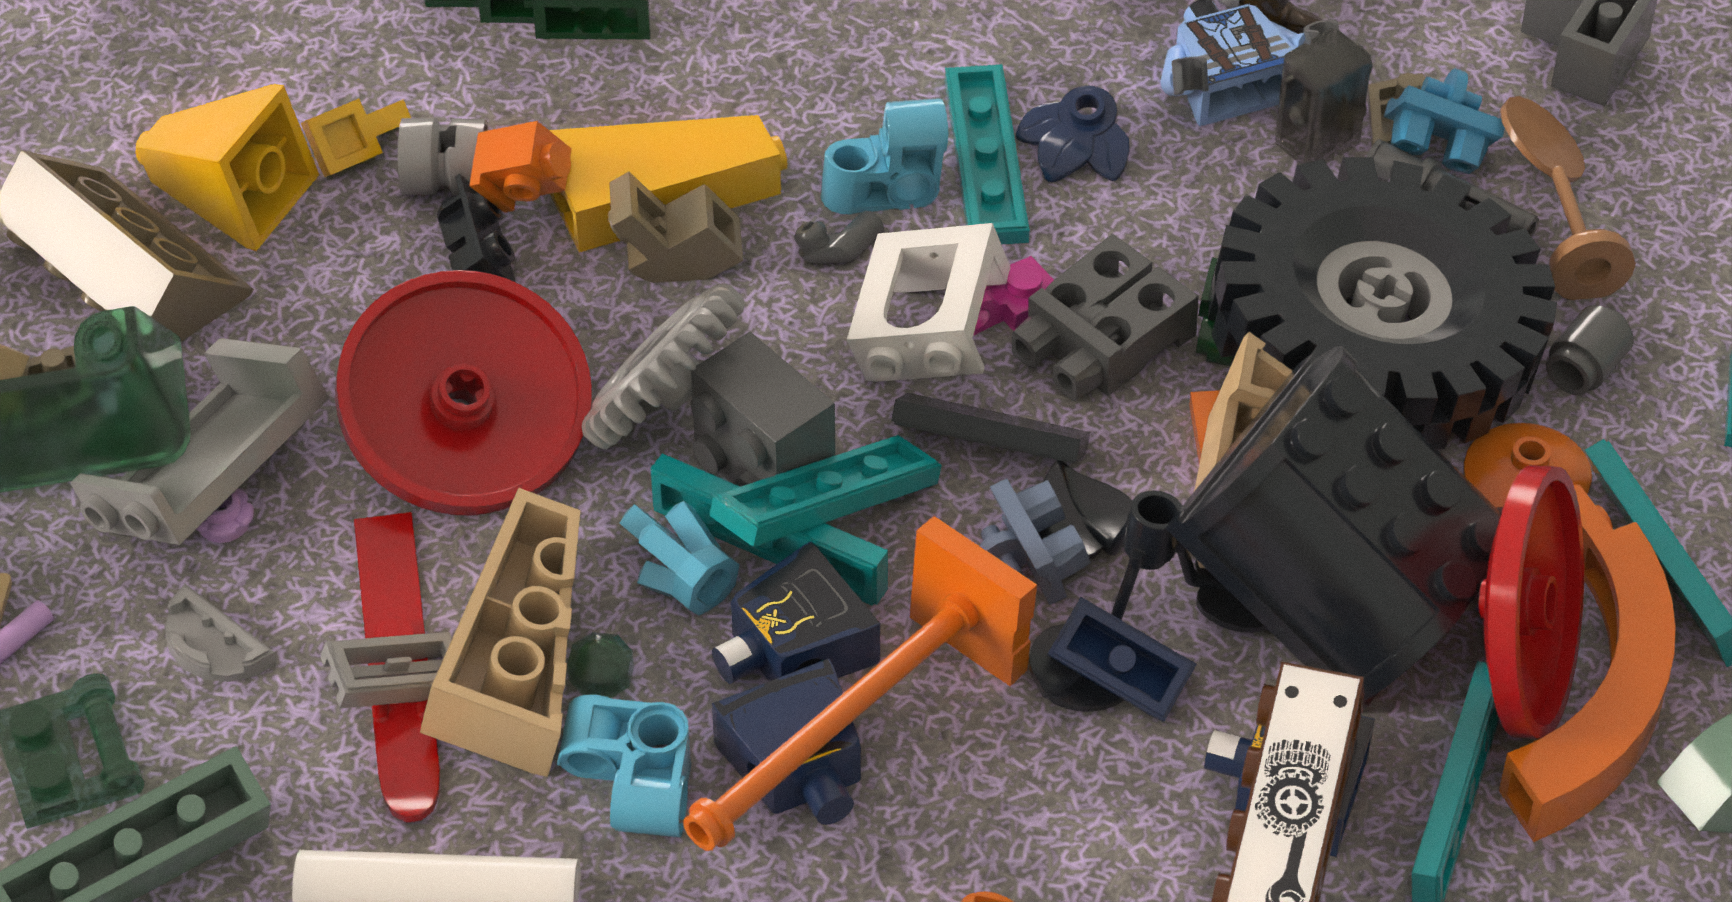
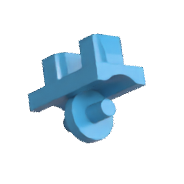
(1446, 112)

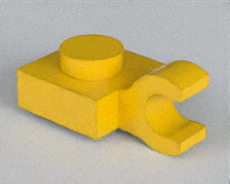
(349, 135)

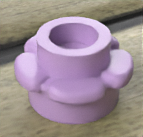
(231, 522)

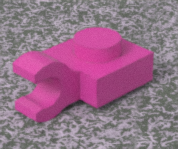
(1010, 300)

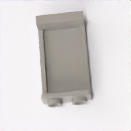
(254, 409)

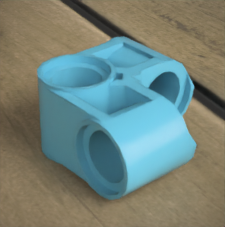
(891, 167)
(615, 743)

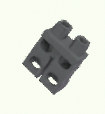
(1104, 321)

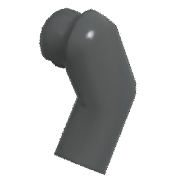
(839, 247)

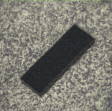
(990, 427)

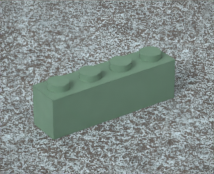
(146, 838)

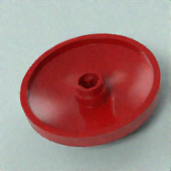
(471, 342)
(1534, 601)

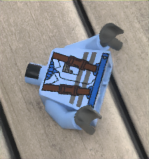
(1230, 59)

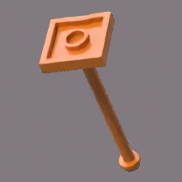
(958, 599)

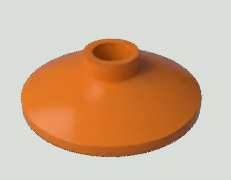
(1502, 453)

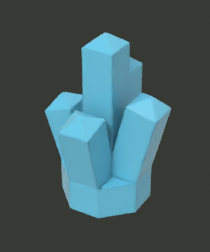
(696, 568)

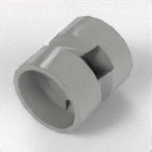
(435, 154)

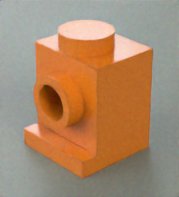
(519, 164)

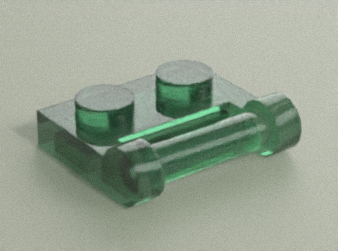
(45, 760)

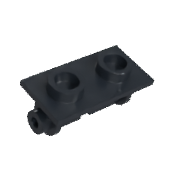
(474, 233)

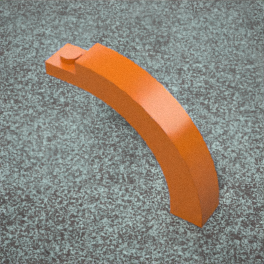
(1598, 747)

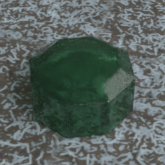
(600, 665)

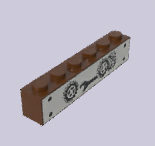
(1294, 787)

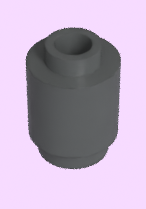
(1589, 349)

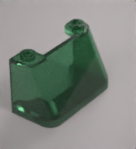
(107, 415)

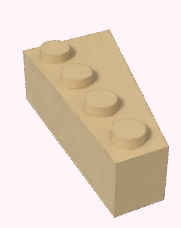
(508, 655)

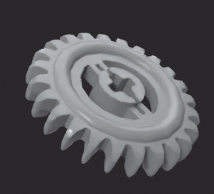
(661, 365)

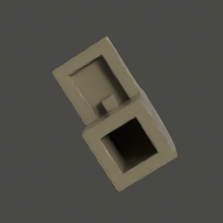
(677, 240)

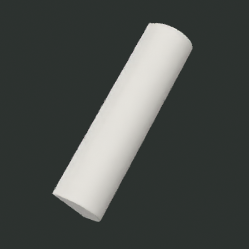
(432, 878)

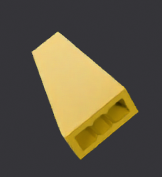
(670, 160)

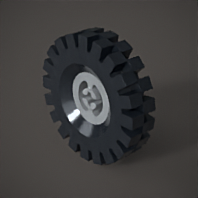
(1397, 250)

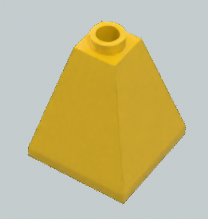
(232, 161)

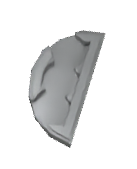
(211, 642)

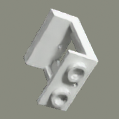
(926, 260)

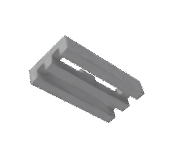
(387, 683)

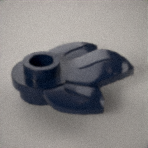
(1073, 139)

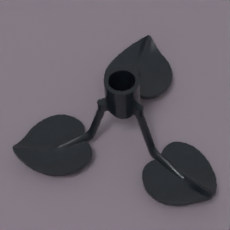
(1109, 522)

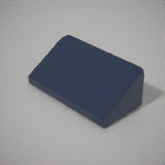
(1122, 659)

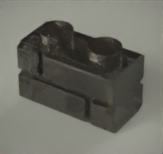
(1323, 98)

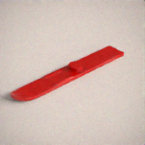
(393, 607)

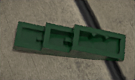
(566, 17)

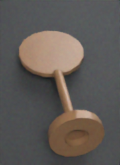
(1589, 261)

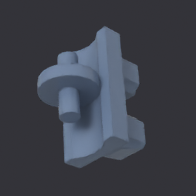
(1024, 517)

